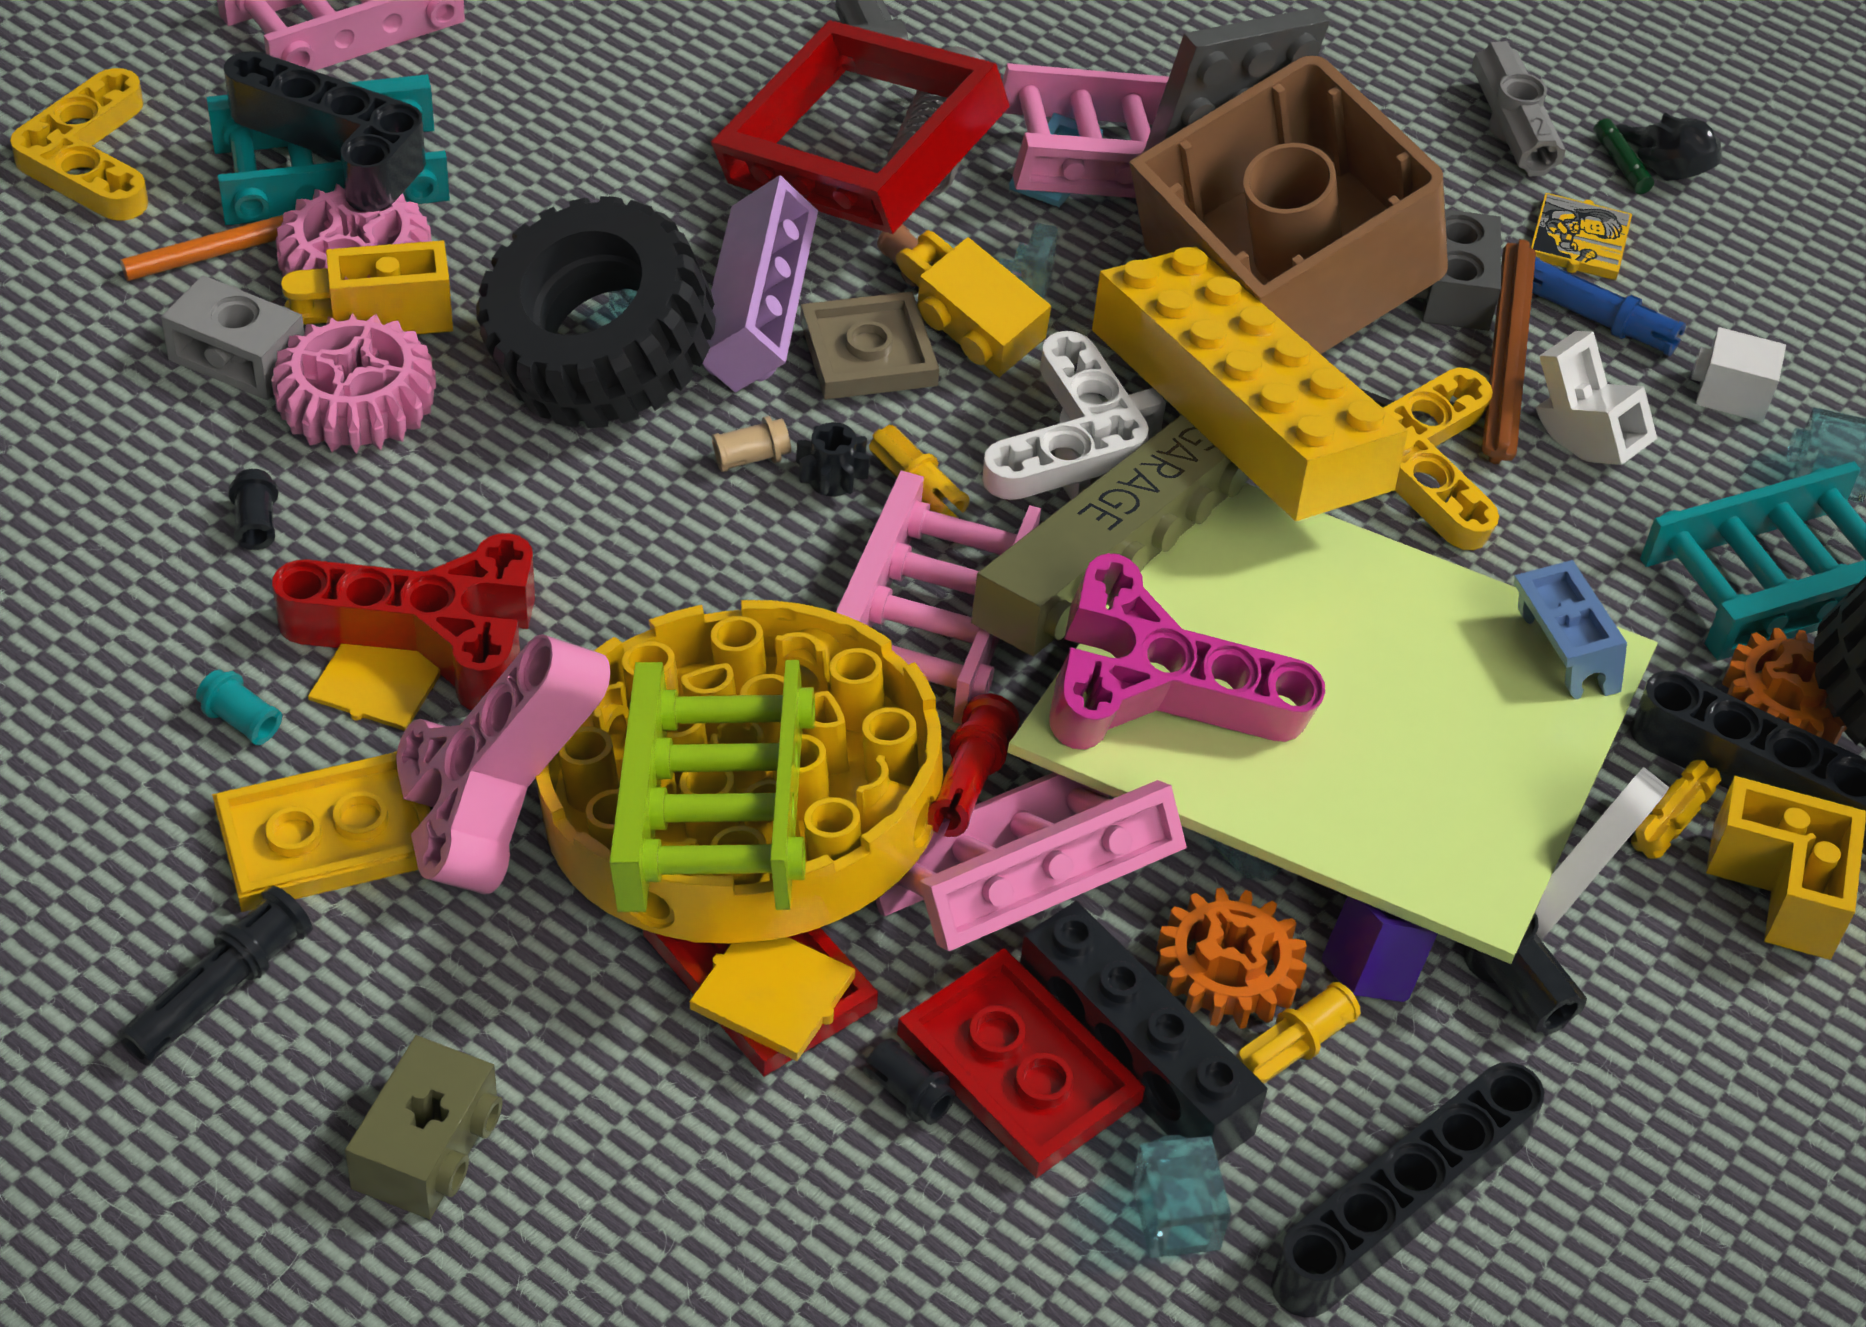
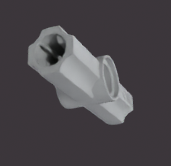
(1518, 109)

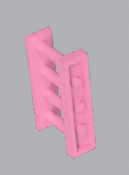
(344, 33)
(1084, 161)
(890, 558)
(1033, 853)

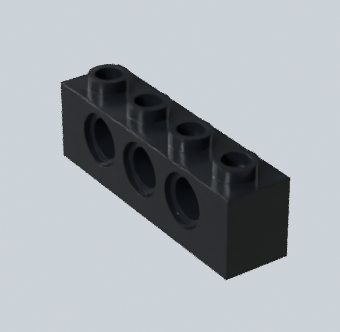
(1187, 1073)

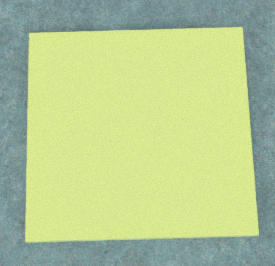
(1442, 737)

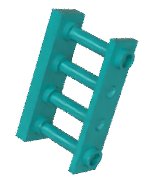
(263, 194)
(1735, 521)

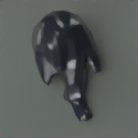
(1676, 146)

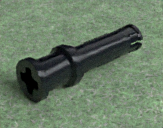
(238, 954)

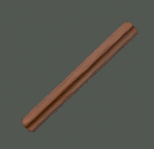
(1509, 352)

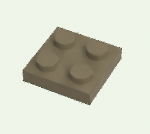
(869, 345)

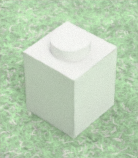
(1738, 374)

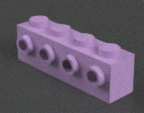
(759, 283)

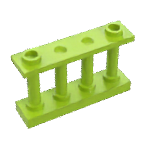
(647, 806)

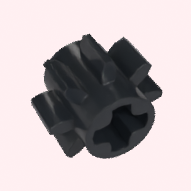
(832, 459)

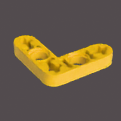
(50, 147)
(1421, 455)

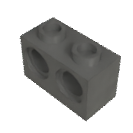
(1473, 278)

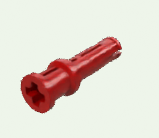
(976, 751)

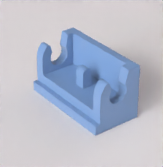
(1574, 625)

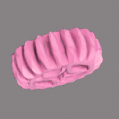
(333, 224)
(354, 382)

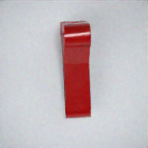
(454, 615)

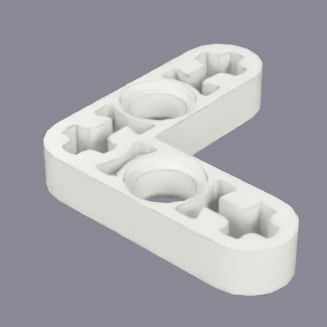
(1099, 432)
(1598, 847)

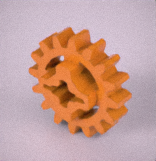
(1786, 683)
(1231, 957)

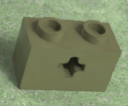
(424, 1127)

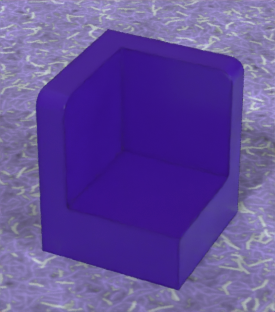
(1376, 952)

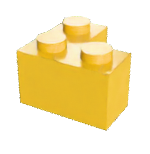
(1797, 850)

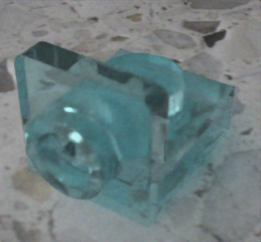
(1035, 260)

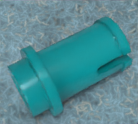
(227, 698)

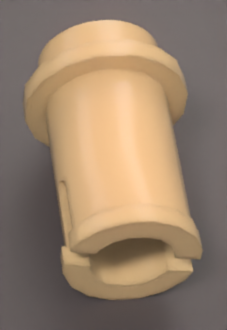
(752, 444)

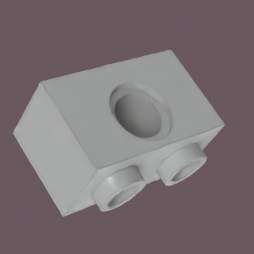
(229, 334)

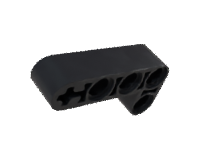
(367, 131)

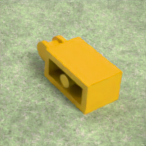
(405, 286)
(975, 301)

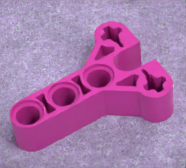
(1129, 686)

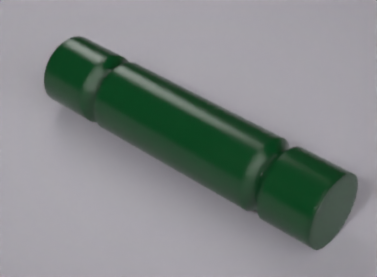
(1623, 156)

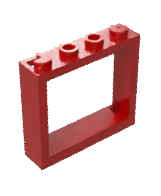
(878, 200)

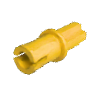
(900, 454)
(1300, 1032)

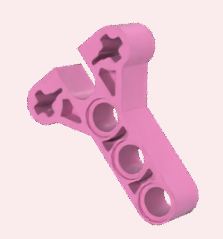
(483, 767)

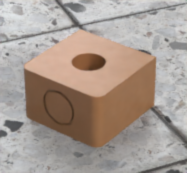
(1301, 201)

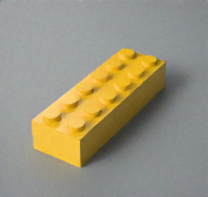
(1249, 382)

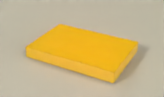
(319, 830)

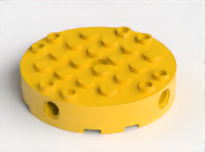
(861, 776)

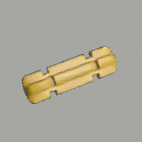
(1676, 809)

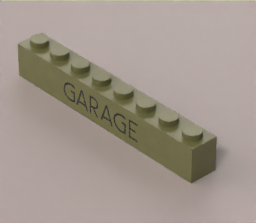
(1126, 512)

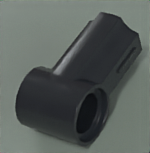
(1532, 982)

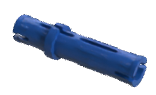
(1619, 313)

